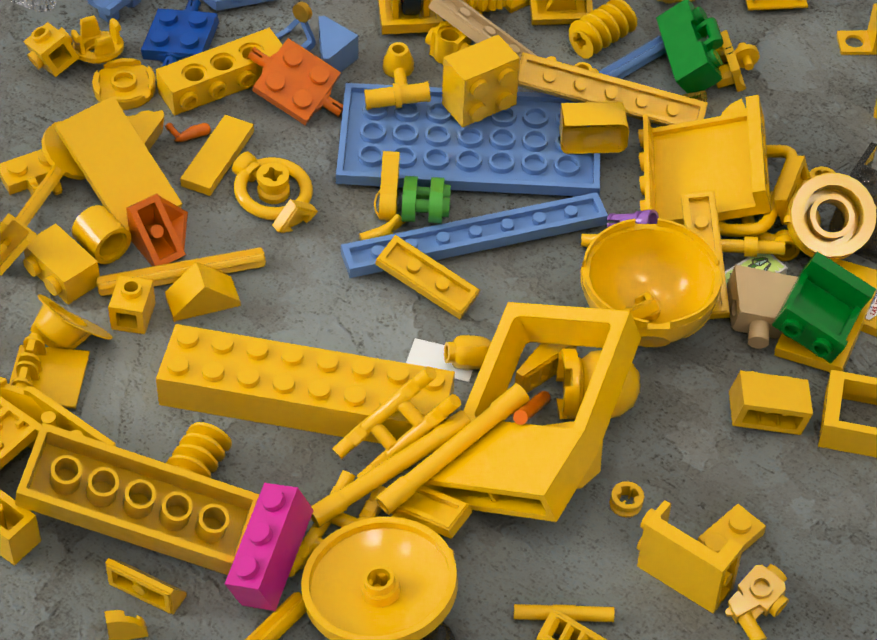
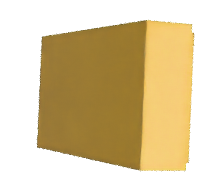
(436, 511)

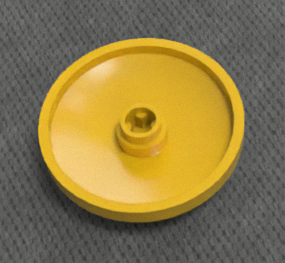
(380, 581)

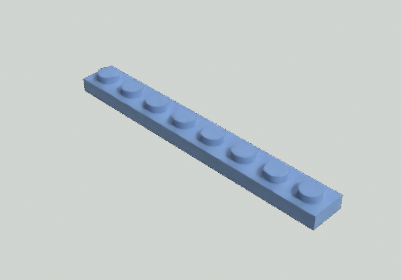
(483, 232)

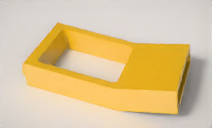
(530, 466)

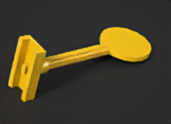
(14, 232)

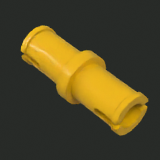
(397, 95)

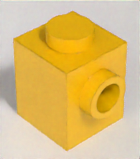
(132, 304)

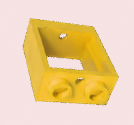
(845, 435)

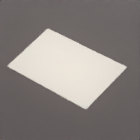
(432, 354)

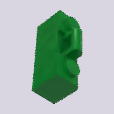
(690, 53)

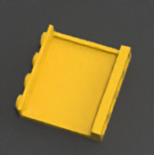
(707, 155)

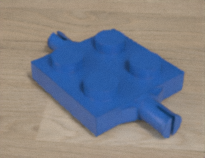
(179, 33)

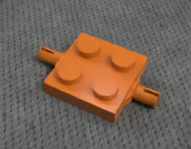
(296, 81)

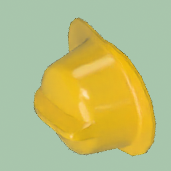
(62, 327)

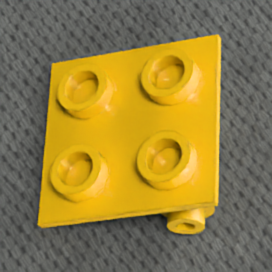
(50, 370)

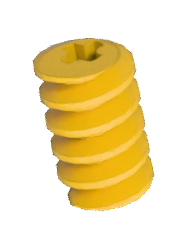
(602, 28)
(201, 449)

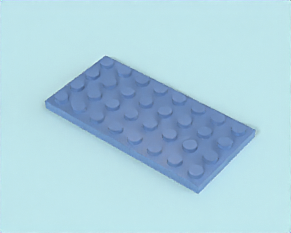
(501, 153)

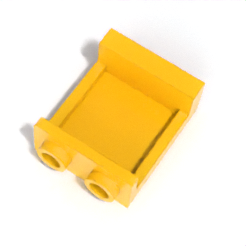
(685, 562)

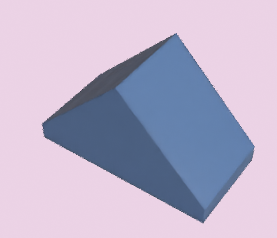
(337, 44)

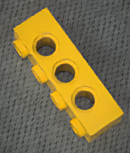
(214, 72)

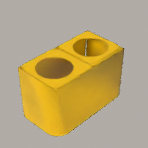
(606, 132)

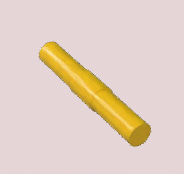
(577, 613)

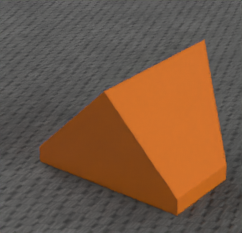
(158, 229)

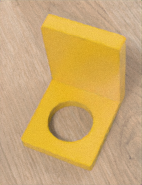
(867, 37)

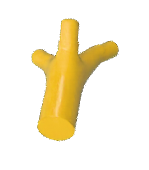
(383, 230)

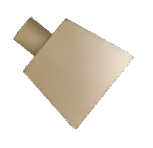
(755, 301)

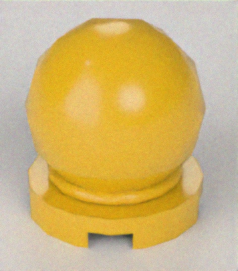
(576, 375)

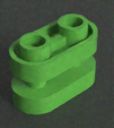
(429, 200)

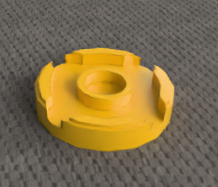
(126, 81)

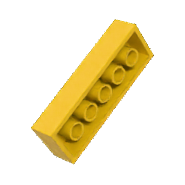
(135, 498)

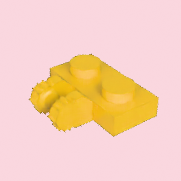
(26, 173)

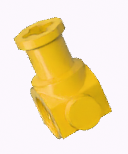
(445, 40)

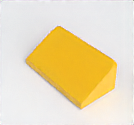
(144, 586)

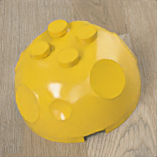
(658, 259)

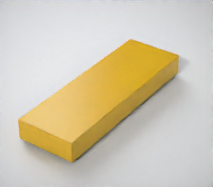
(217, 155)
(427, 277)

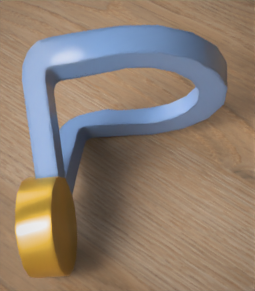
(302, 13)

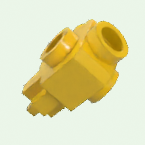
(758, 594)

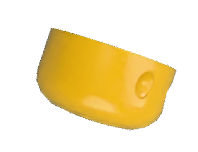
(845, 194)

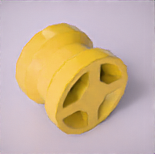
(273, 183)

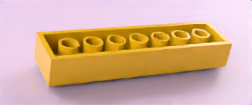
(287, 382)

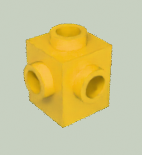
(51, 49)

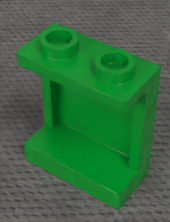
(823, 307)

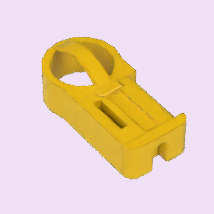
(389, 186)

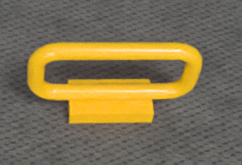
(791, 178)

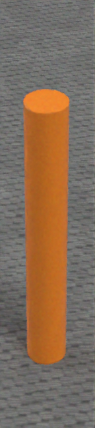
(533, 406)

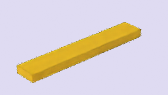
(590, 86)

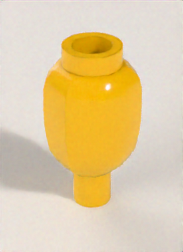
(466, 351)

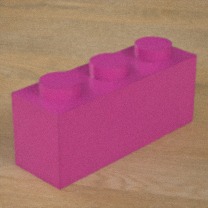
(269, 546)

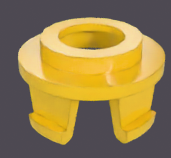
(105, 44)

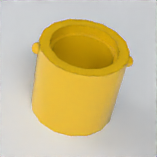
(101, 234)

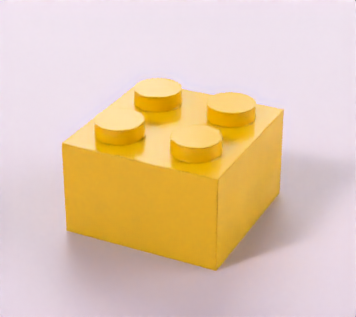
(480, 80)

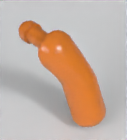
(191, 133)

